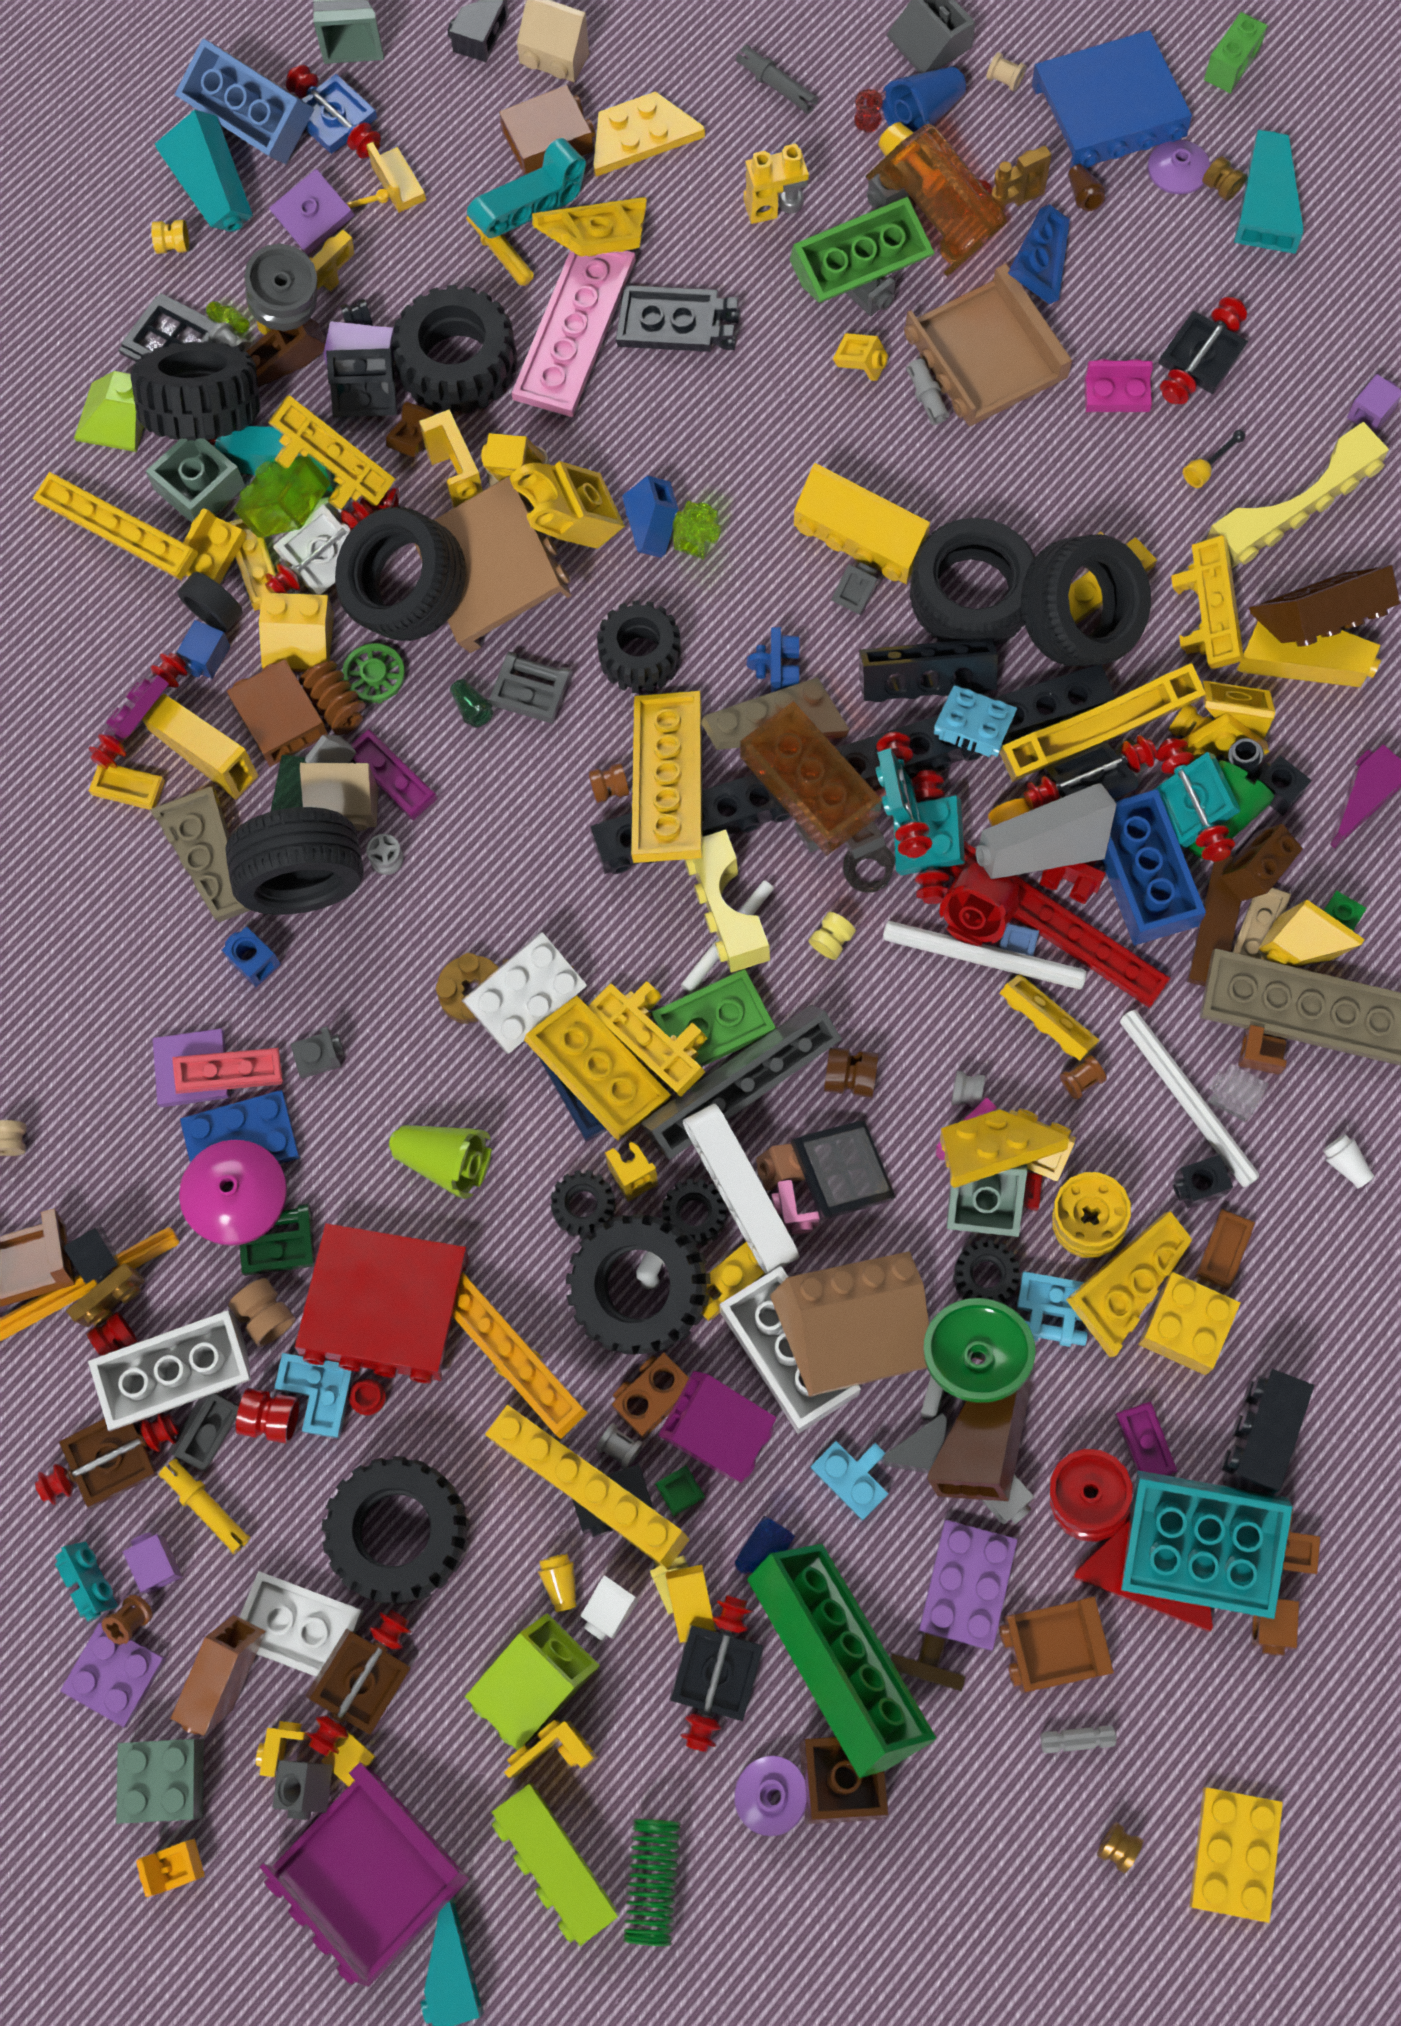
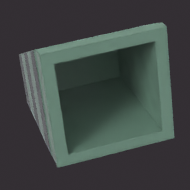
(347, 31)

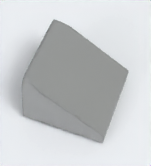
(331, 750)

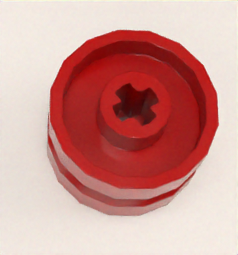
(1090, 1517)

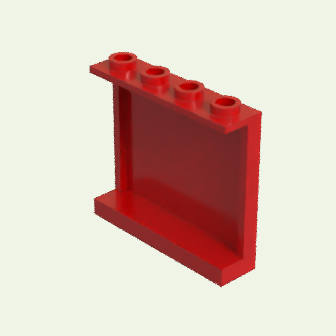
(381, 1303)

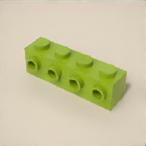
(555, 1864)

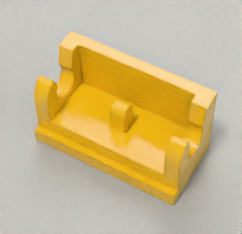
(633, 1176)

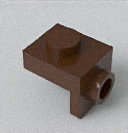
(407, 434)

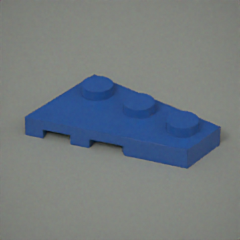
(1043, 254)

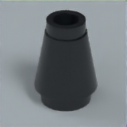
(1246, 755)

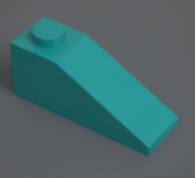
(450, 1980)

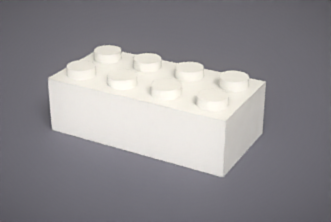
(761, 1335)

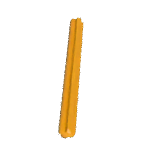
(54, 1301)

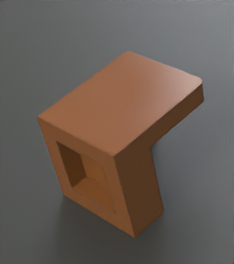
(1262, 1051)

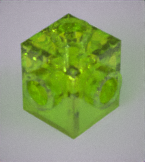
(696, 529)

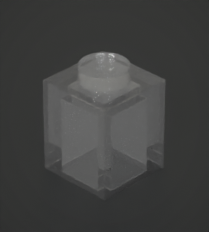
(1237, 1092)

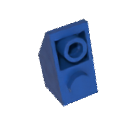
(651, 514)

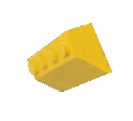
(860, 523)

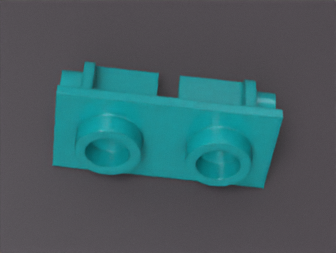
(79, 1565)

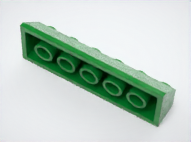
(840, 1659)

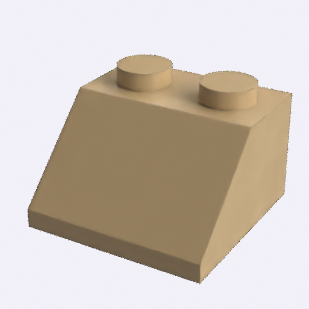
(553, 39)
(342, 788)

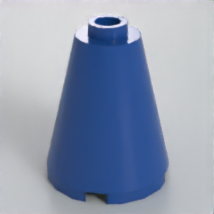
(922, 97)

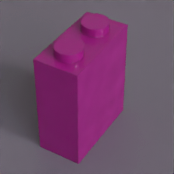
(718, 1427)

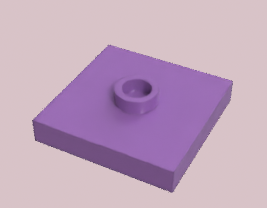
(311, 211)
(184, 1045)

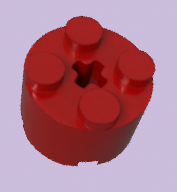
(979, 906)

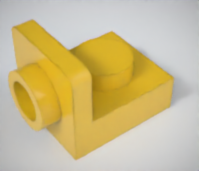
(862, 353)

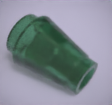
(471, 703)

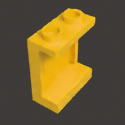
(445, 442)

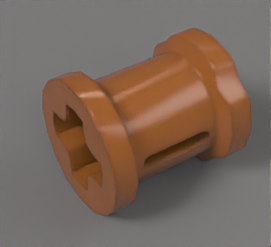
(1083, 1077)
(127, 1619)

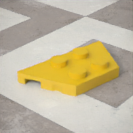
(641, 131)
(595, 227)
(995, 1144)

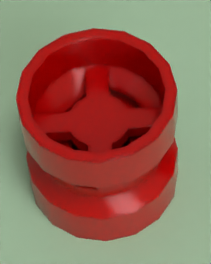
(112, 1335)

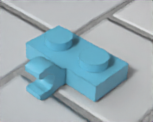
(850, 1478)

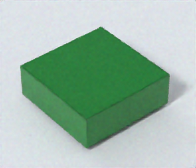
(680, 1490)

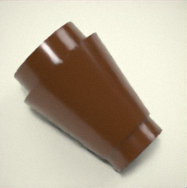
(1086, 188)

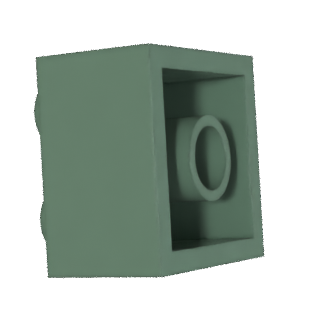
(195, 477)
(989, 1204)
(160, 1781)

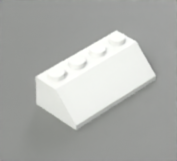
(170, 1369)

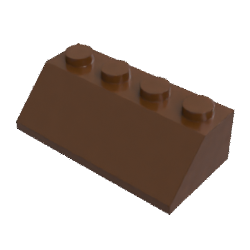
(1329, 605)

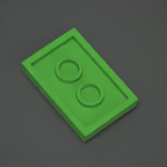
(726, 1013)

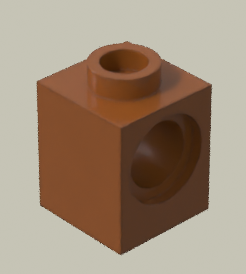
(1277, 1633)

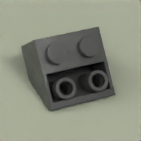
(932, 33)

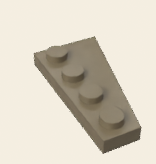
(734, 723)
(199, 837)

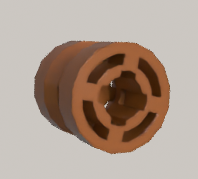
(608, 783)

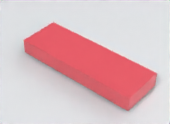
(227, 1070)

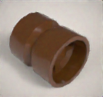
(851, 1072)

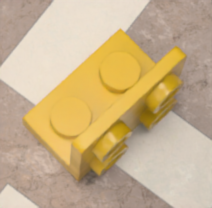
(573, 1748)

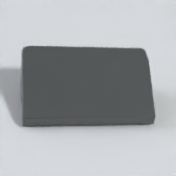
(204, 1430)

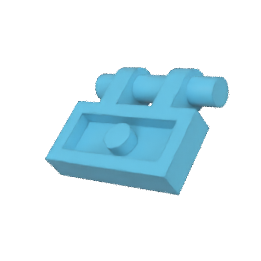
(1048, 1296)

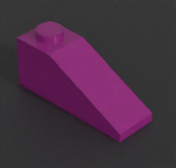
(1369, 789)

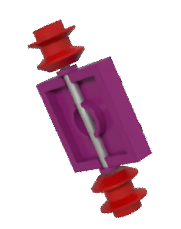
(141, 698)

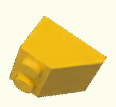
(295, 629)

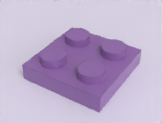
(113, 1677)

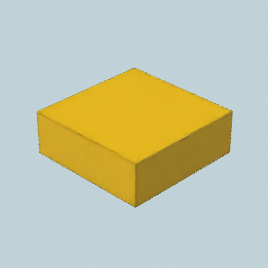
(350, 1754)

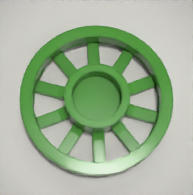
(374, 672)

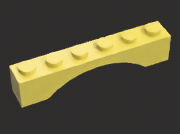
(1250, 529)

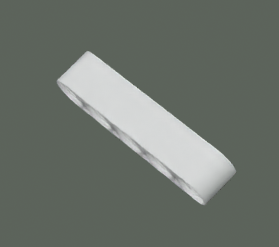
(740, 1188)

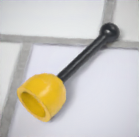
(1199, 470)

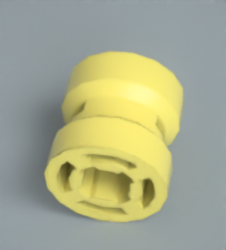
(832, 935)

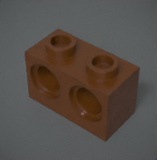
(1261, 862)

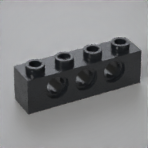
(941, 658)

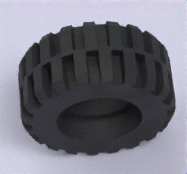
(448, 315)
(195, 390)
(591, 1292)
(346, 1520)

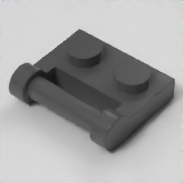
(526, 695)

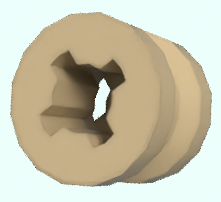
(11, 1138)

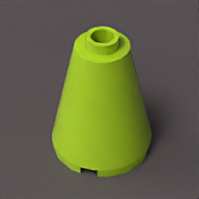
(444, 1155)

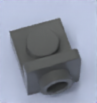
(874, 295)
(856, 587)
(317, 1053)

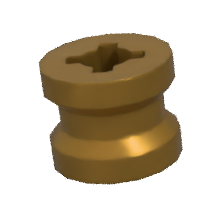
(1120, 1847)

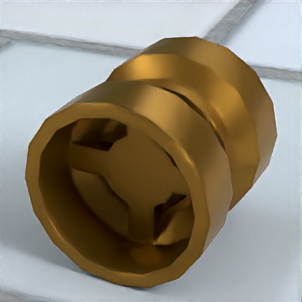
(1224, 178)

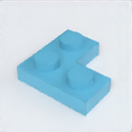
(327, 1392)

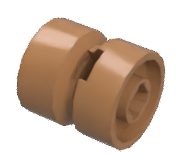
(258, 1308)

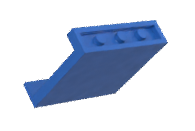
(1113, 99)

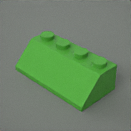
(860, 251)

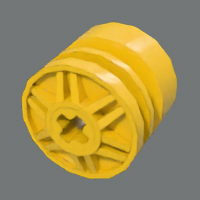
(1094, 1195)

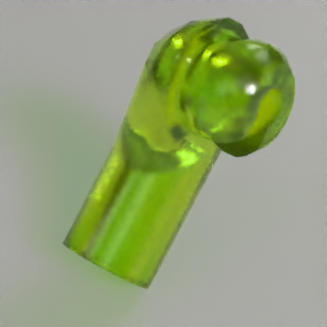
(227, 314)

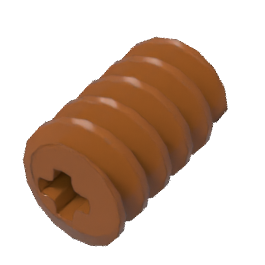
(333, 697)

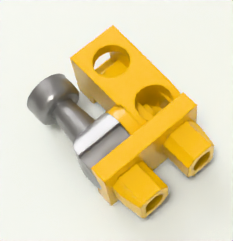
(772, 175)

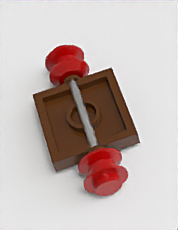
(106, 1461)
(358, 1682)

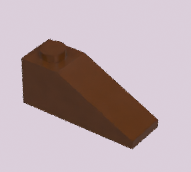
(286, 351)

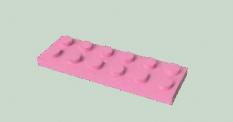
(572, 331)

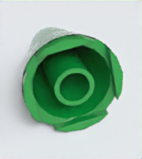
(1250, 796)

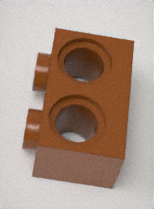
(659, 1401)

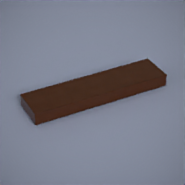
(1218, 924)

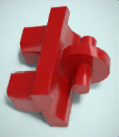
(1083, 875)

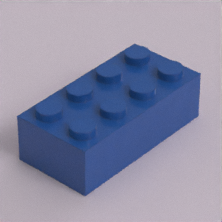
(1150, 871)

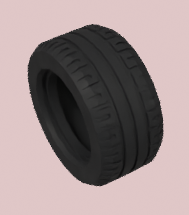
(962, 541)
(365, 556)
(1124, 600)
(294, 860)

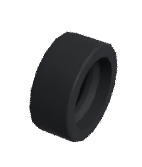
(210, 602)

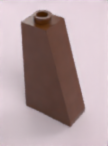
(981, 1449)

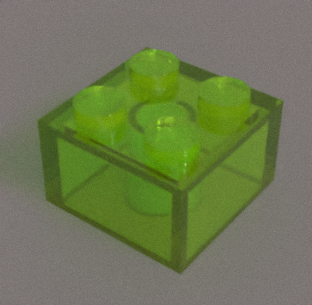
(280, 497)

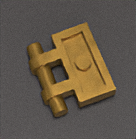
(1023, 181)

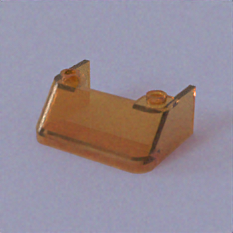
(944, 192)

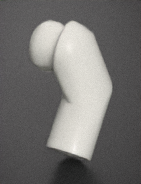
(648, 1270)

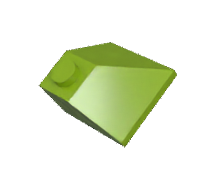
(110, 414)

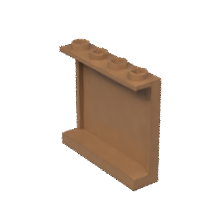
(989, 348)
(505, 562)

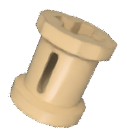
(1006, 72)

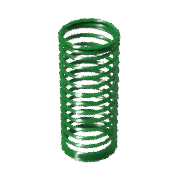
(654, 1937)

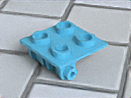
(974, 719)

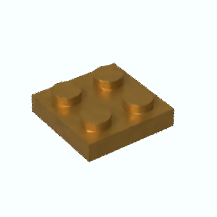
(97, 1303)

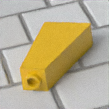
(1331, 660)
(201, 745)

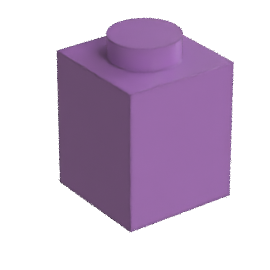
(1375, 403)
(151, 1562)

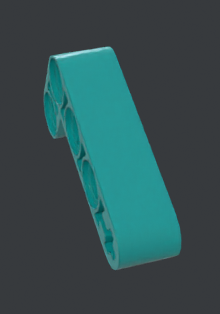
(535, 192)

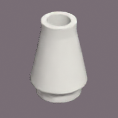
(1348, 1160)

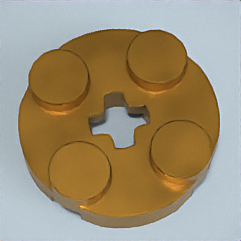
(454, 977)

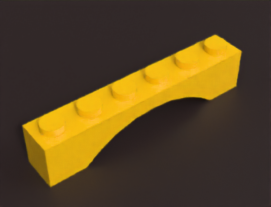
(1102, 723)
(588, 1486)

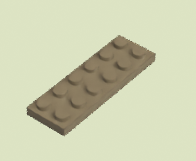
(1303, 1006)

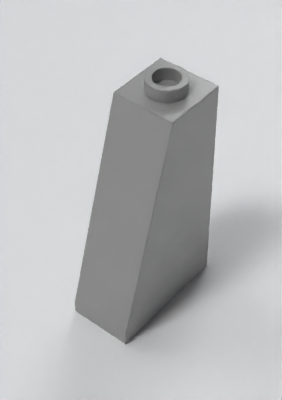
(1050, 836)

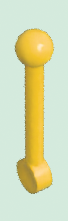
(381, 196)

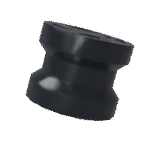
(356, 313)

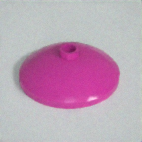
(244, 1211)

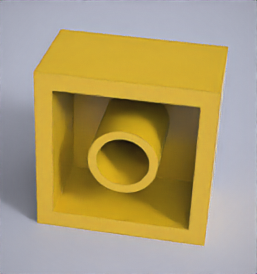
(1189, 1323)

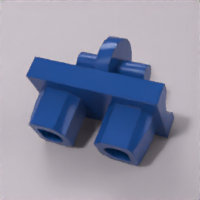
(781, 647)

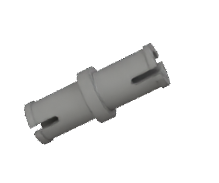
(927, 391)

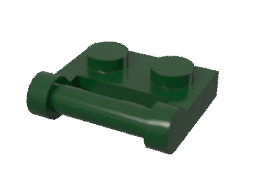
(284, 1249)

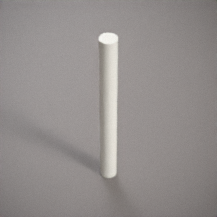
(711, 955)

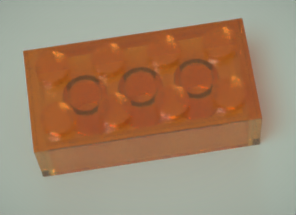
(810, 778)

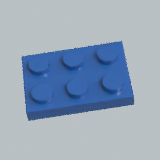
(257, 1120)

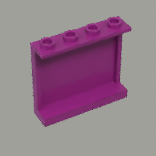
(365, 1878)

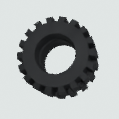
(633, 623)

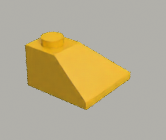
(1247, 705)
(1307, 937)

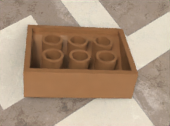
(854, 1322)

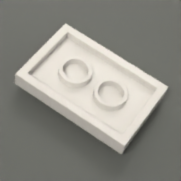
(524, 992)
(297, 1622)

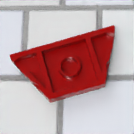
(1105, 1572)

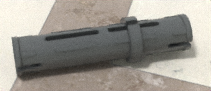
(767, 72)

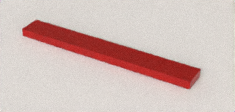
(1081, 939)

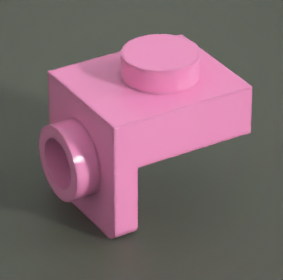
(785, 1205)

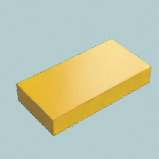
(127, 786)
(689, 1599)

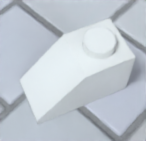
(608, 1609)

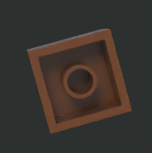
(834, 1787)

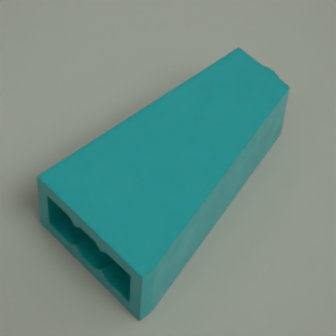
(206, 170)
(1270, 198)
(254, 447)

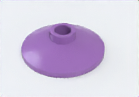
(1175, 175)
(755, 1790)

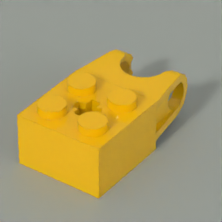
(568, 503)

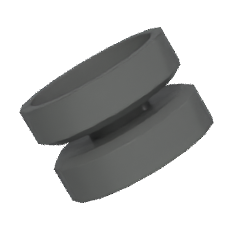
(281, 287)

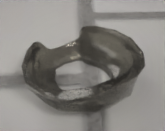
(882, 856)

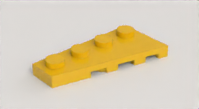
(1125, 1285)

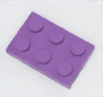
(968, 1585)

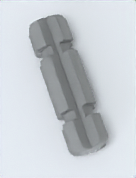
(1078, 1739)

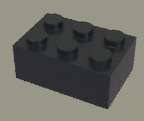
(1266, 1432)

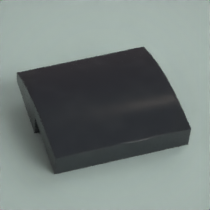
(362, 382)

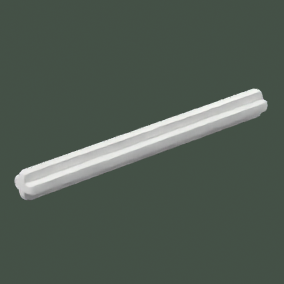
(985, 955)
(1189, 1098)

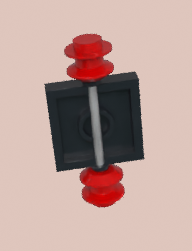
(1203, 351)
(1091, 767)
(716, 1673)

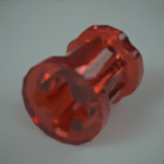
(871, 109)

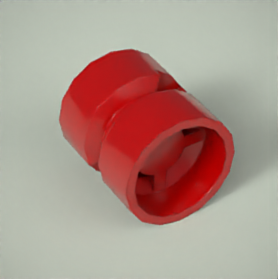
(265, 1415)

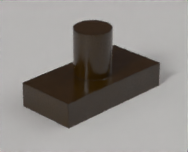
(928, 1664)

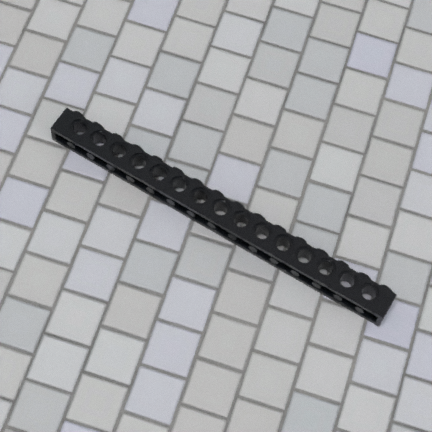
(1086, 684)

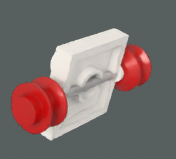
(314, 550)

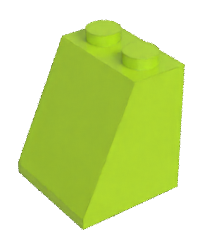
(531, 1681)

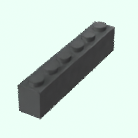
(745, 1077)

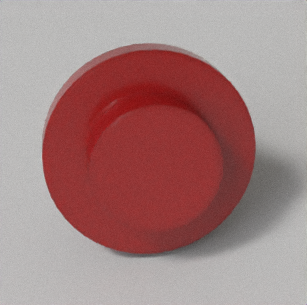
(367, 1397)

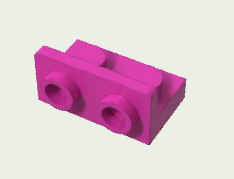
(1118, 386)

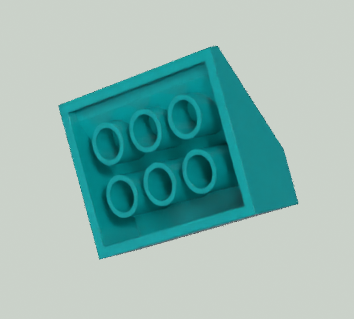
(1206, 1544)

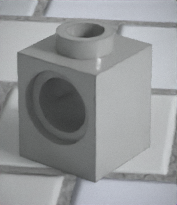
(1017, 1505)

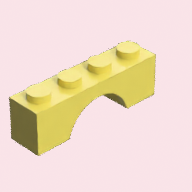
(739, 935)

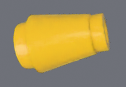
(559, 1581)

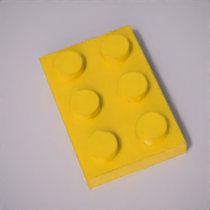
(1236, 1854)

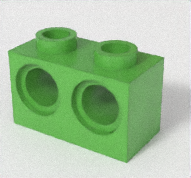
(1235, 52)

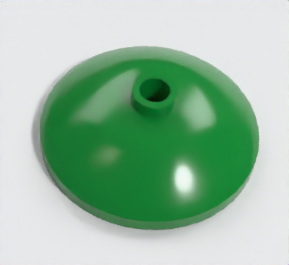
(981, 1331)

